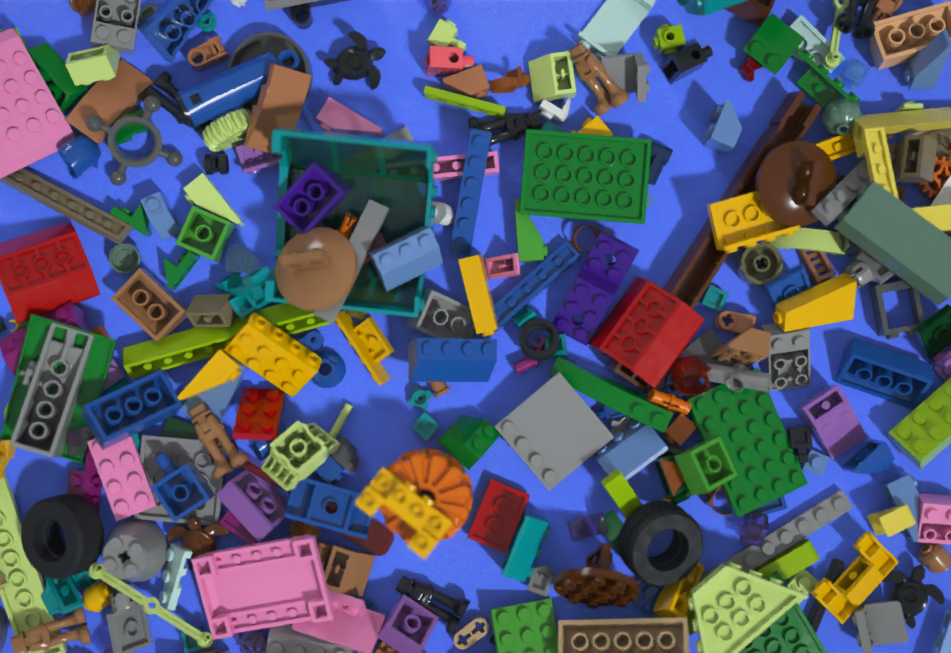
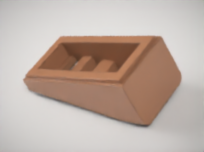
(814, 273)

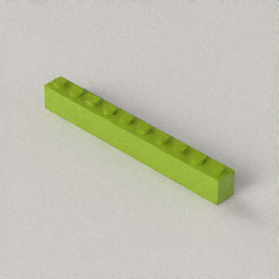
(206, 341)

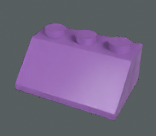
(254, 504)

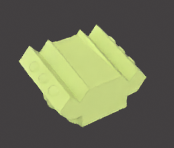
(298, 453)

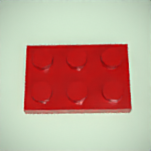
(259, 414)
(498, 515)

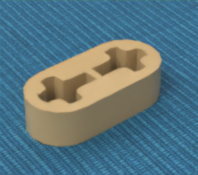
(467, 628)

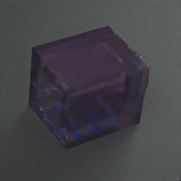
(754, 528)

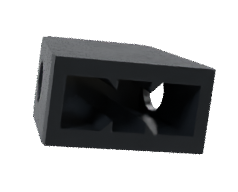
(685, 62)

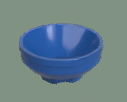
(338, 370)

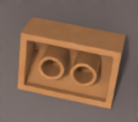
(150, 304)

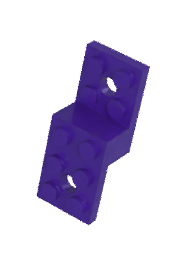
(594, 287)

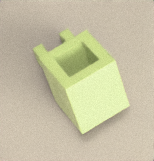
(445, 35)

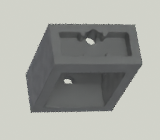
(880, 314)

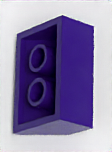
(312, 198)

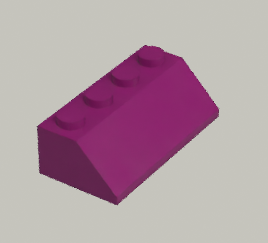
(12, 345)

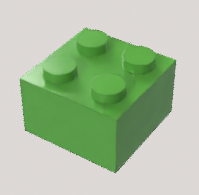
(205, 234)
(706, 466)

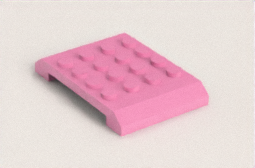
(29, 115)
(263, 585)

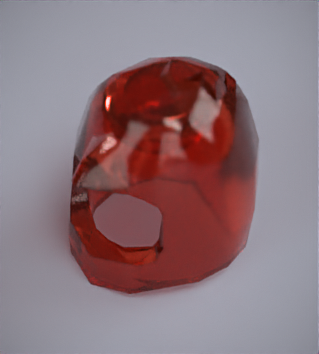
(687, 373)

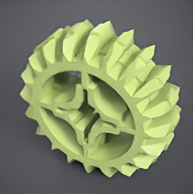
(227, 130)

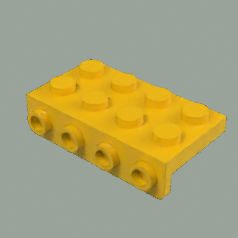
(743, 222)
(273, 355)

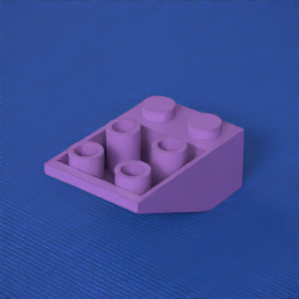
(832, 420)

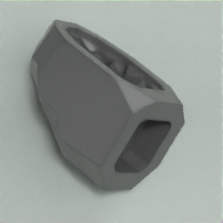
(346, 455)

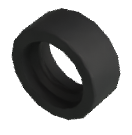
(539, 324)

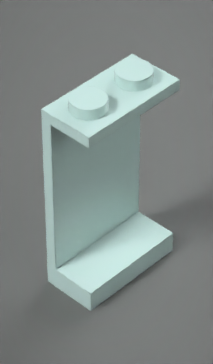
(614, 25)

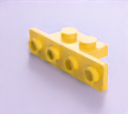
(369, 344)

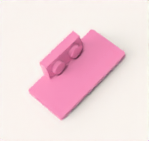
(352, 626)

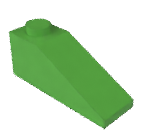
(529, 241)

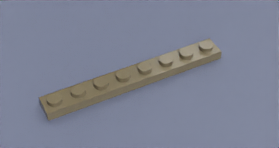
(68, 205)

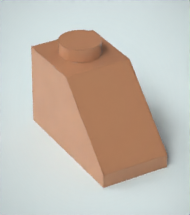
(469, 83)

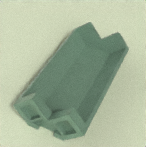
(900, 240)

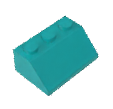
(525, 547)

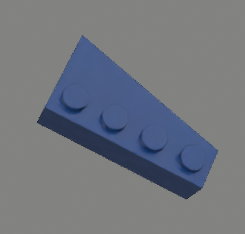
(172, 24)

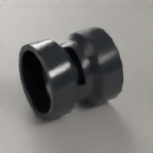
(216, 164)

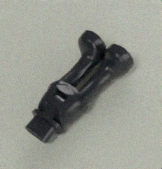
(846, 20)
(164, 83)
(514, 122)
(424, 593)

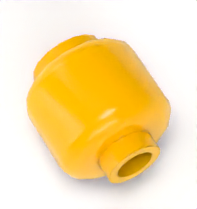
(97, 596)

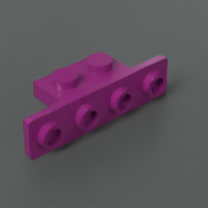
(86, 482)

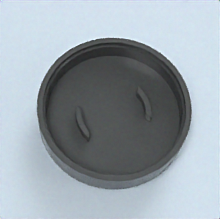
(276, 43)

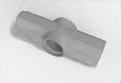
(739, 377)

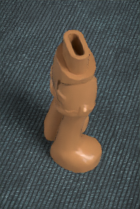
(589, 68)
(210, 428)
(39, 636)

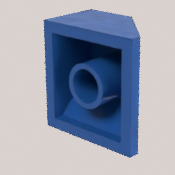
(871, 458)

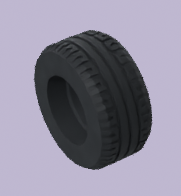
(42, 538)
(677, 559)

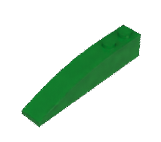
(613, 394)

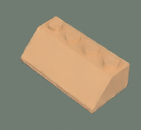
(905, 35)

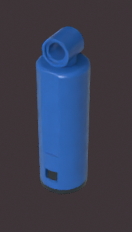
(230, 88)

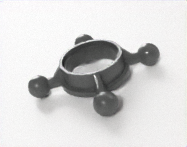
(118, 176)

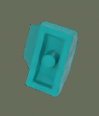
(61, 596)

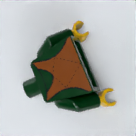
(671, 476)

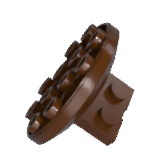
(794, 182)
(596, 582)

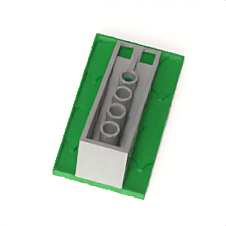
(67, 377)

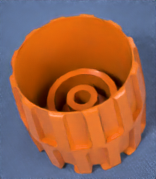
(440, 476)

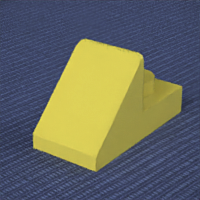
(891, 520)

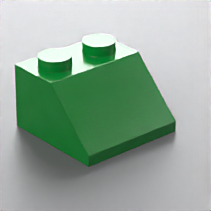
(773, 43)
(469, 439)

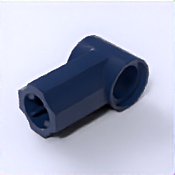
(659, 158)

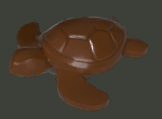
(197, 538)

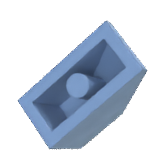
(161, 215)

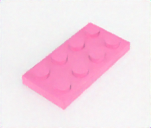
(123, 477)

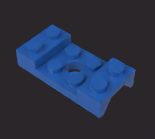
(308, 506)

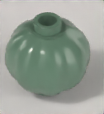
(840, 116)

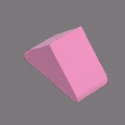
(503, 266)

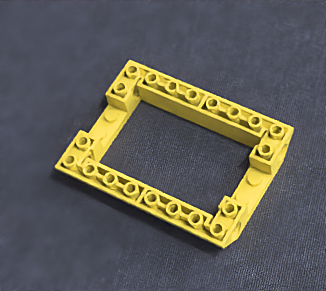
(871, 142)

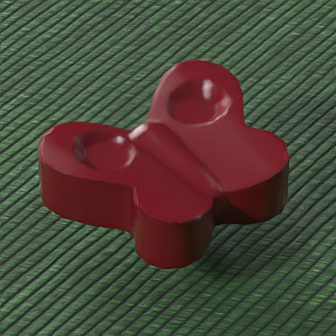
(749, 67)

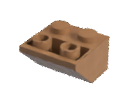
(744, 348)
(348, 570)

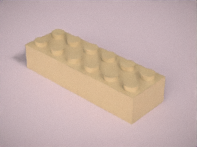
(624, 635)

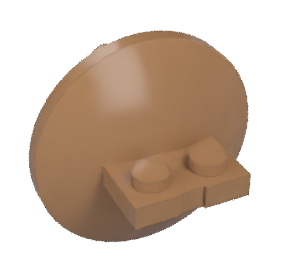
(316, 269)

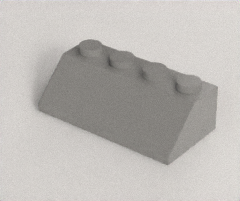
(286, 640)

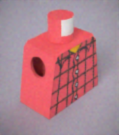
(439, 60)

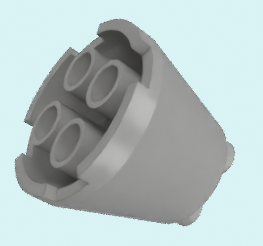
(135, 551)

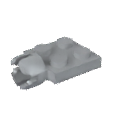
(867, 269)
(127, 624)

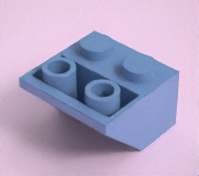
(724, 130)

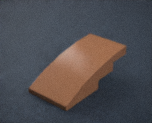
(111, 99)
(277, 106)

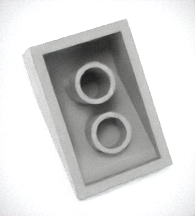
(443, 317)

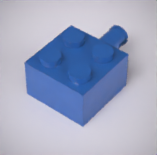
(181, 488)

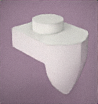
(550, 111)
(444, 214)

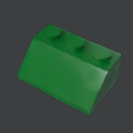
(57, 77)

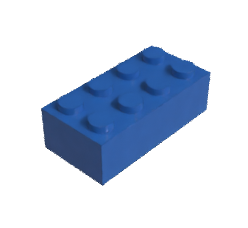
(131, 409)

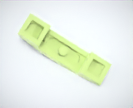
(811, 240)

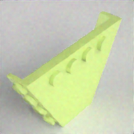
(737, 607)

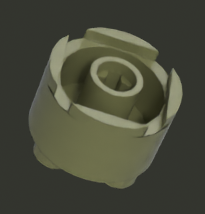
(770, 260)

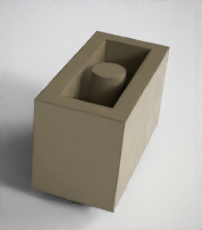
(211, 310)

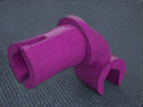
(526, 363)

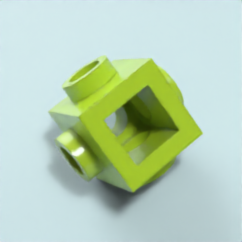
(669, 39)

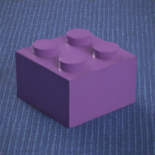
(408, 626)

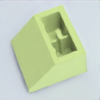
(93, 64)
(552, 77)

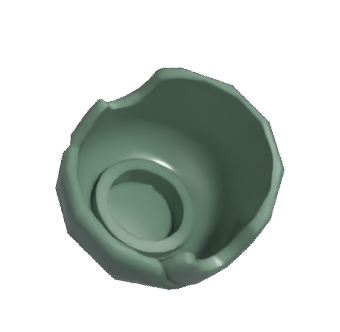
(125, 258)

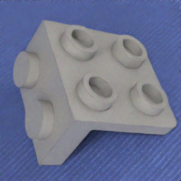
(628, 73)
(880, 624)

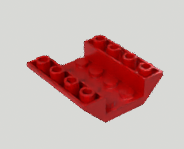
(45, 271)
(647, 330)

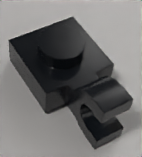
(800, 439)

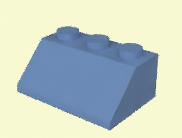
(406, 257)
(630, 450)

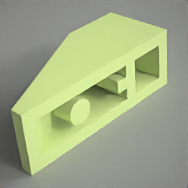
(207, 196)

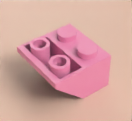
(934, 518)

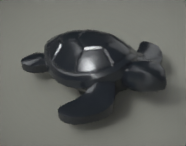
(357, 61)
(913, 592)

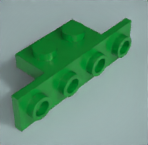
(819, 84)

